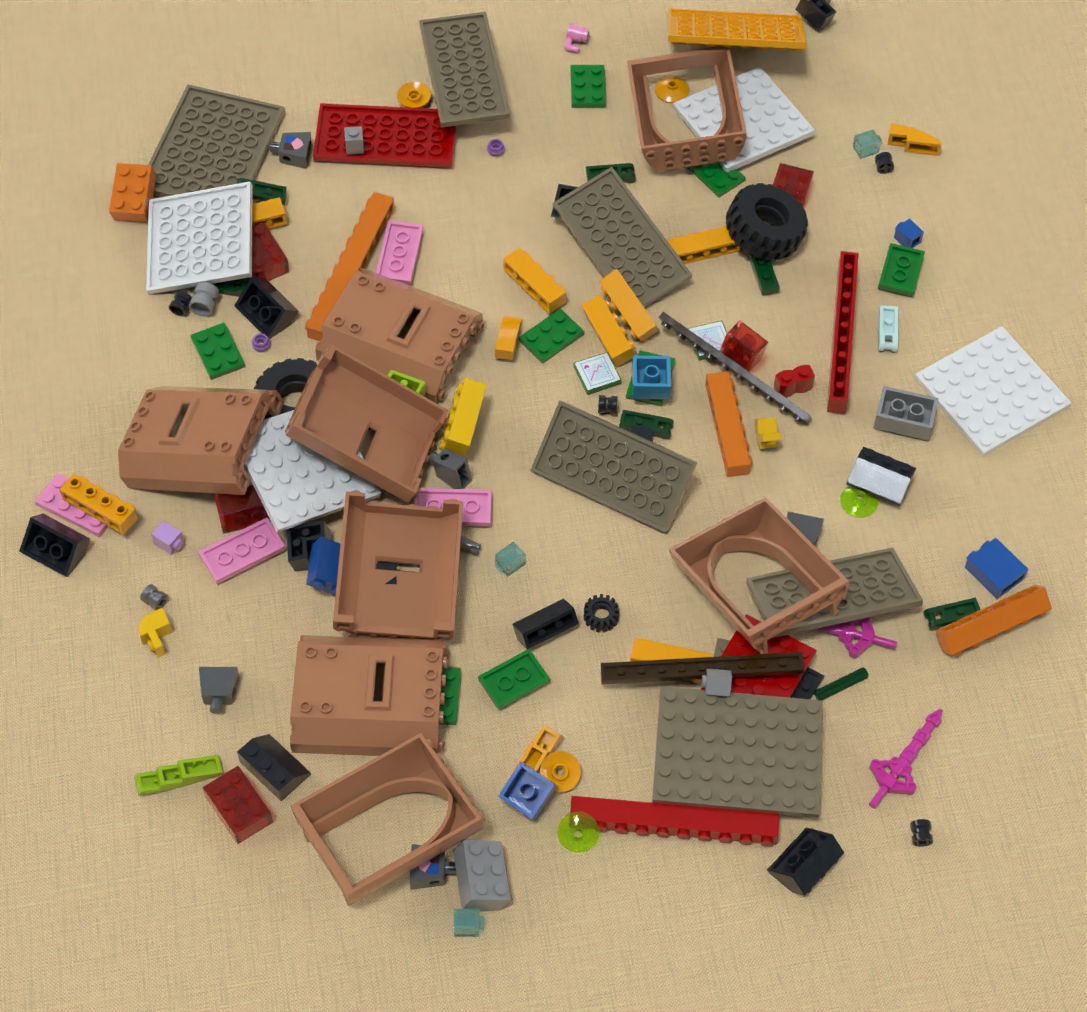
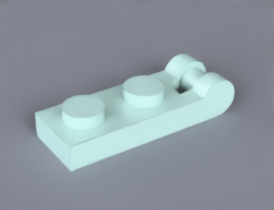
(888, 328)

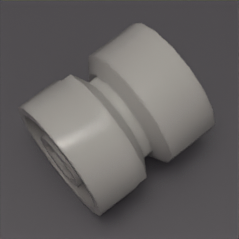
(203, 299)

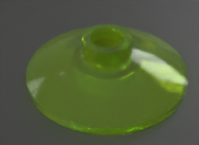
(858, 507)
(578, 822)

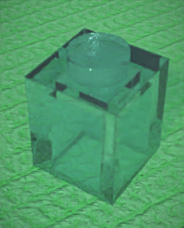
(867, 144)
(510, 559)
(467, 922)

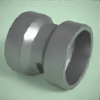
(153, 597)

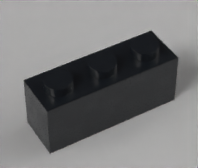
(545, 623)

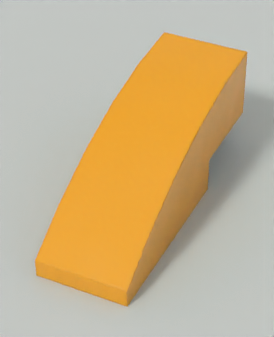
(913, 140)
(508, 337)
(542, 746)

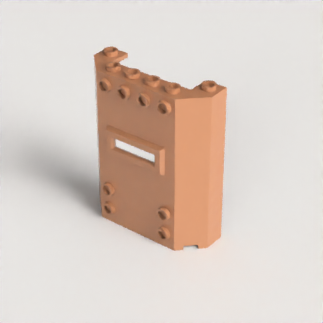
(373, 314)
(347, 399)
(208, 445)
(421, 601)
(336, 694)

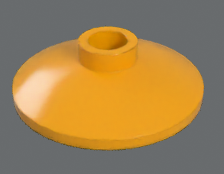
(671, 89)
(414, 95)
(567, 763)

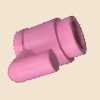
(577, 34)

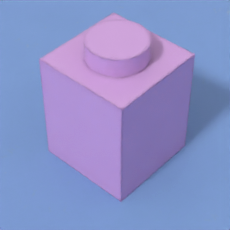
(167, 537)

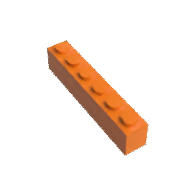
(727, 424)
(993, 620)

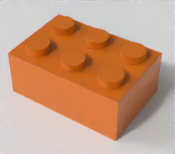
(131, 192)

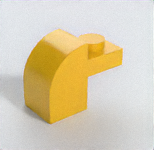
(767, 433)
(154, 627)

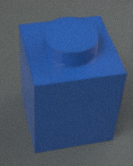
(908, 234)

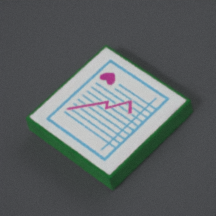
(712, 333)
(597, 373)

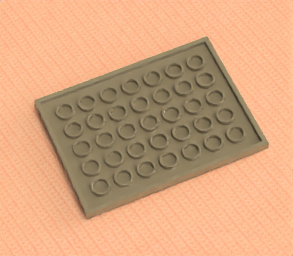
(213, 141)
(738, 752)

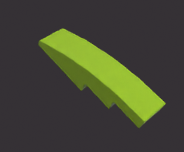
(178, 775)

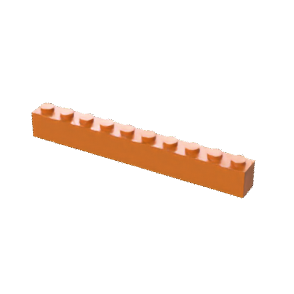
(354, 257)

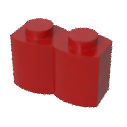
(794, 381)

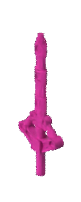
(847, 631)
(901, 765)

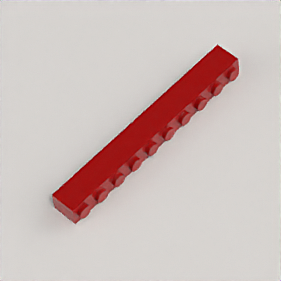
(842, 332)
(680, 820)

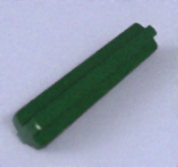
(841, 684)

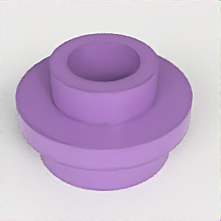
(495, 147)
(260, 338)

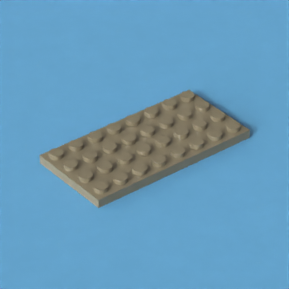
(464, 69)
(622, 236)
(613, 466)
(875, 588)

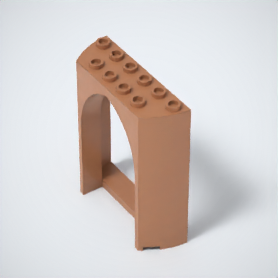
(720, 147)
(764, 531)
(401, 770)

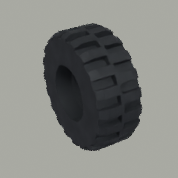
(759, 237)
(286, 378)

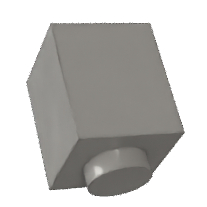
(354, 140)
(717, 682)

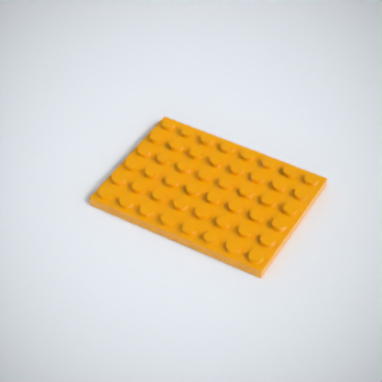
(736, 29)

